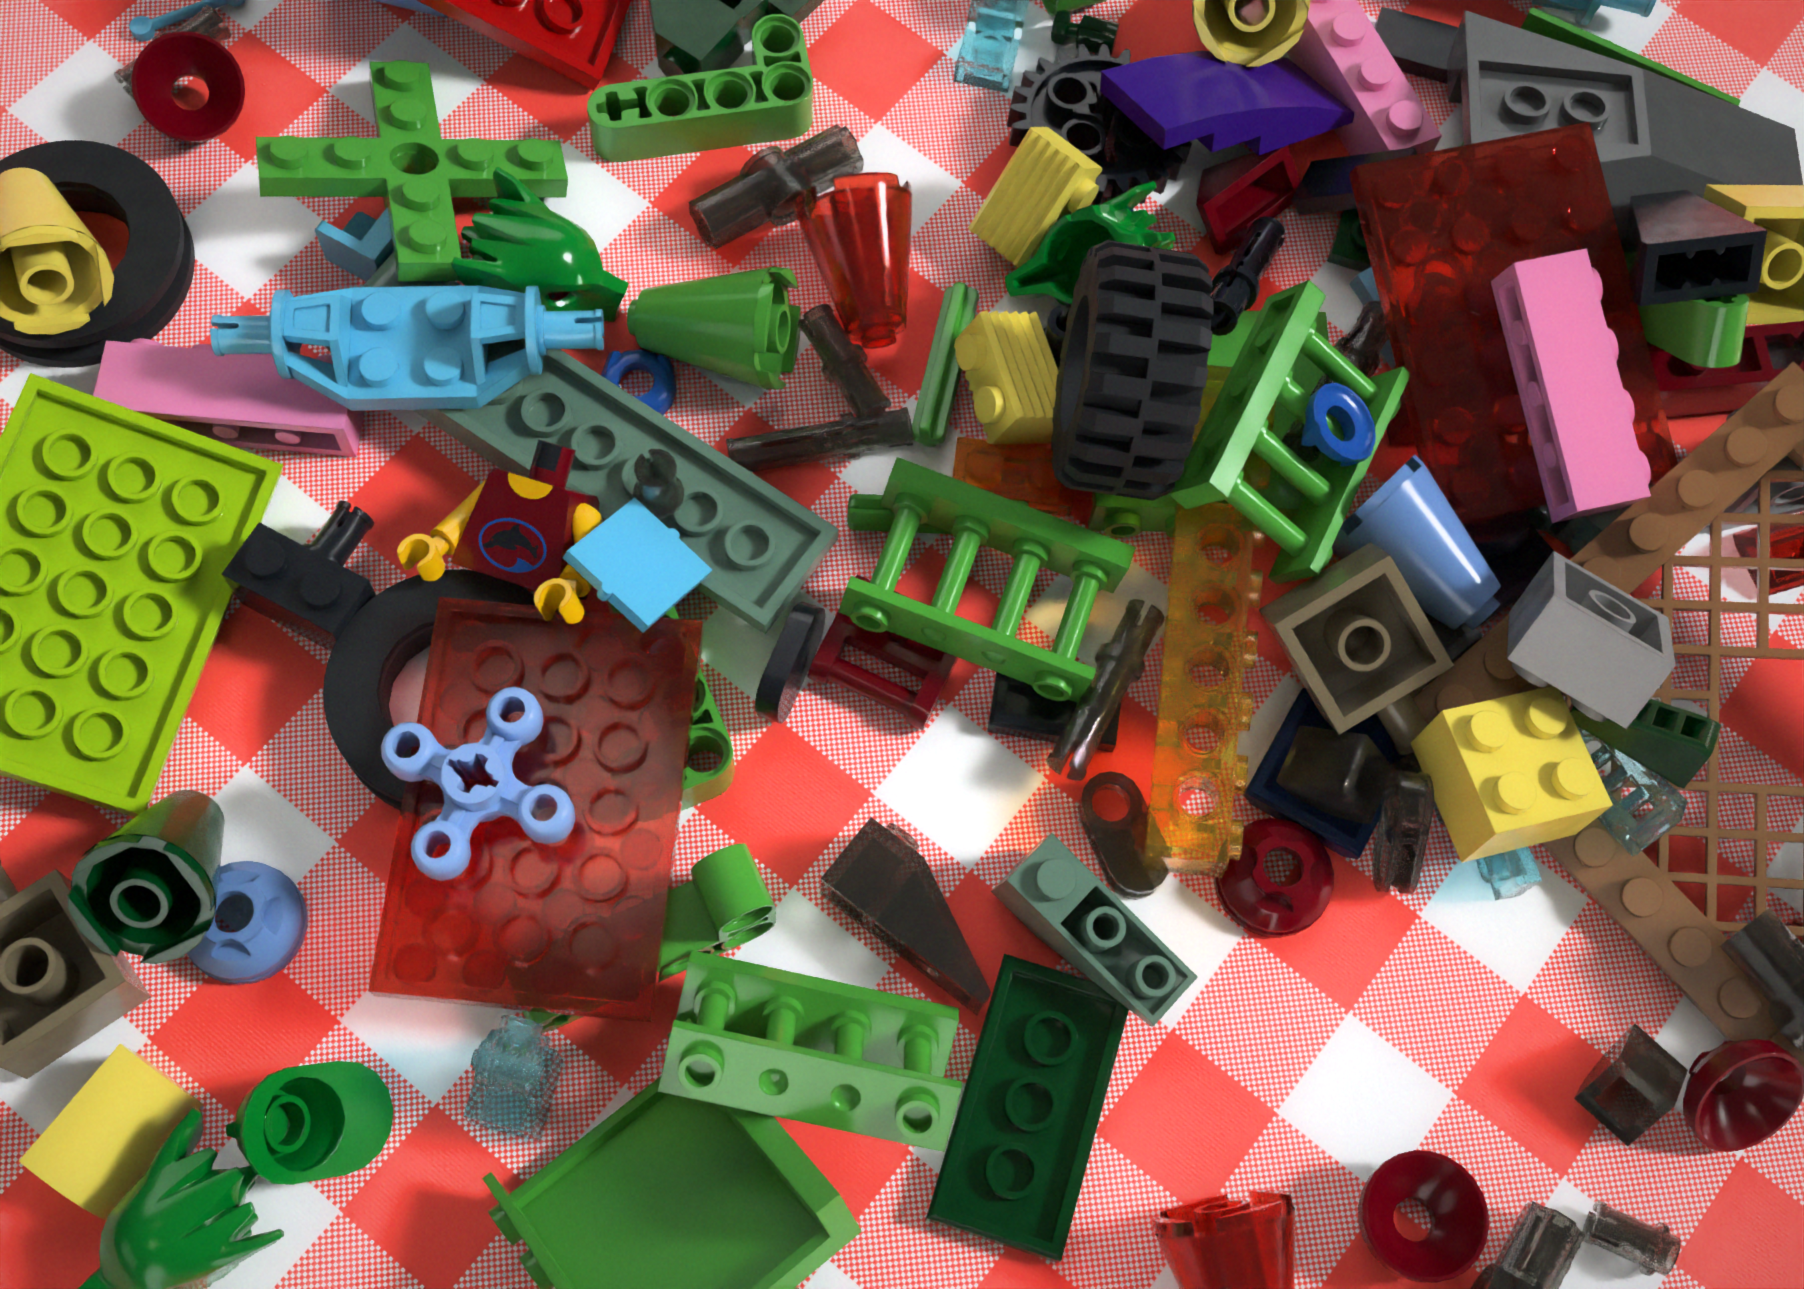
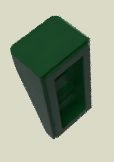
(1659, 738)

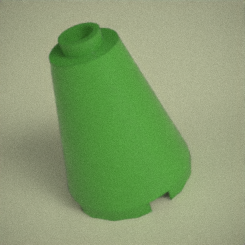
(723, 324)

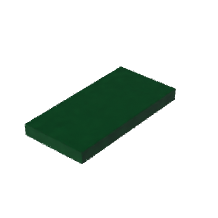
(1029, 1110)

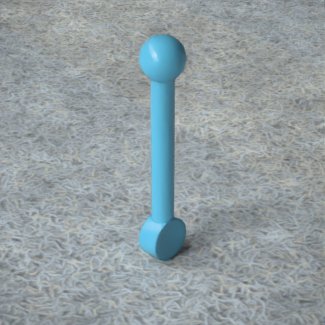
(145, 28)

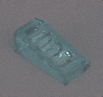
(1651, 788)

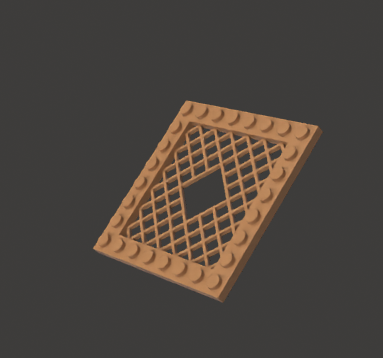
(1626, 554)

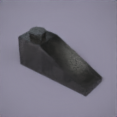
(897, 900)

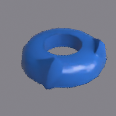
(658, 366)
(1351, 414)

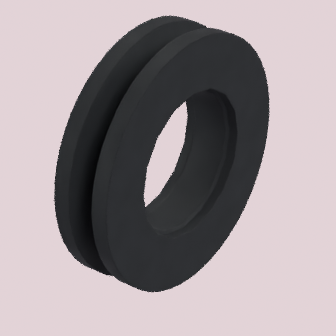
(157, 261)
(374, 652)

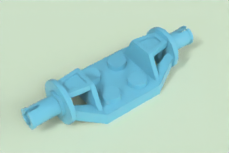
(408, 342)

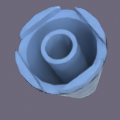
(1427, 544)

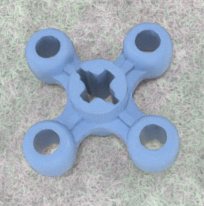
(474, 761)

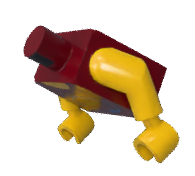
(517, 532)

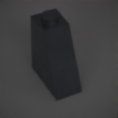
(1689, 249)

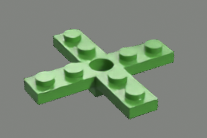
(408, 169)

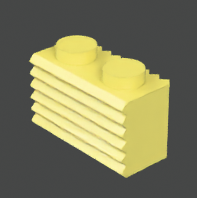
(1033, 192)
(1009, 376)

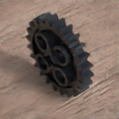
(1064, 101)

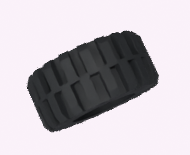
(1132, 370)

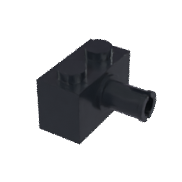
(305, 582)

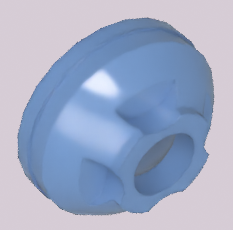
(268, 939)

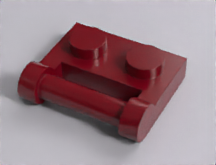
(894, 649)

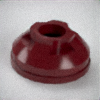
(180, 56)
(1263, 905)
(1750, 1101)
(1455, 1210)

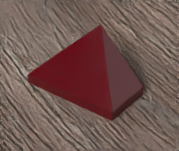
(1242, 191)

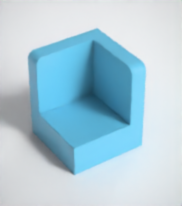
(359, 246)

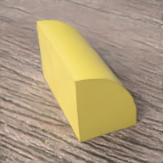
(109, 1132)

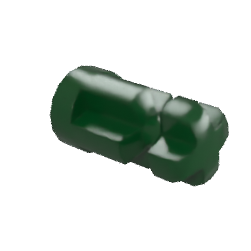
(1090, 31)

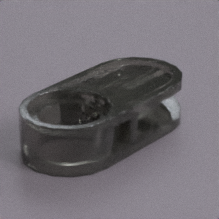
(1402, 831)
(1121, 842)

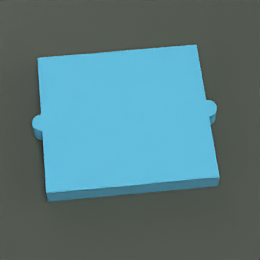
(637, 564)

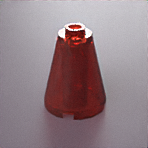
(862, 251)
(1230, 1241)

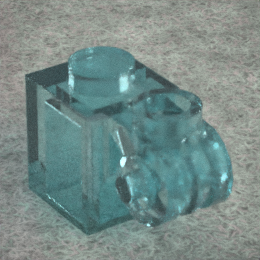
(514, 1079)

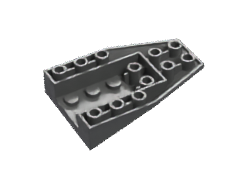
(1644, 126)

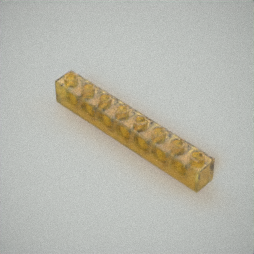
(1173, 836)

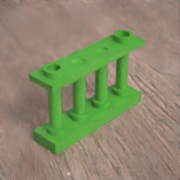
(1241, 424)
(1034, 543)
(813, 1051)

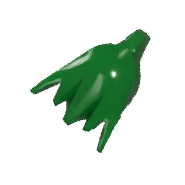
(1066, 244)
(536, 247)
(180, 1221)

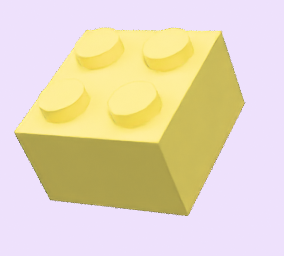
(1782, 274)
(1510, 773)

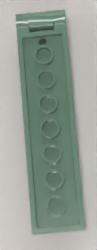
(737, 523)

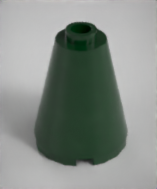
(152, 880)

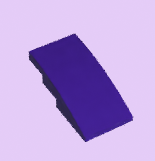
(1222, 102)

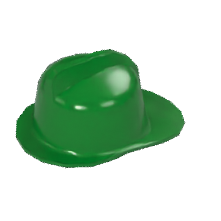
(313, 1122)

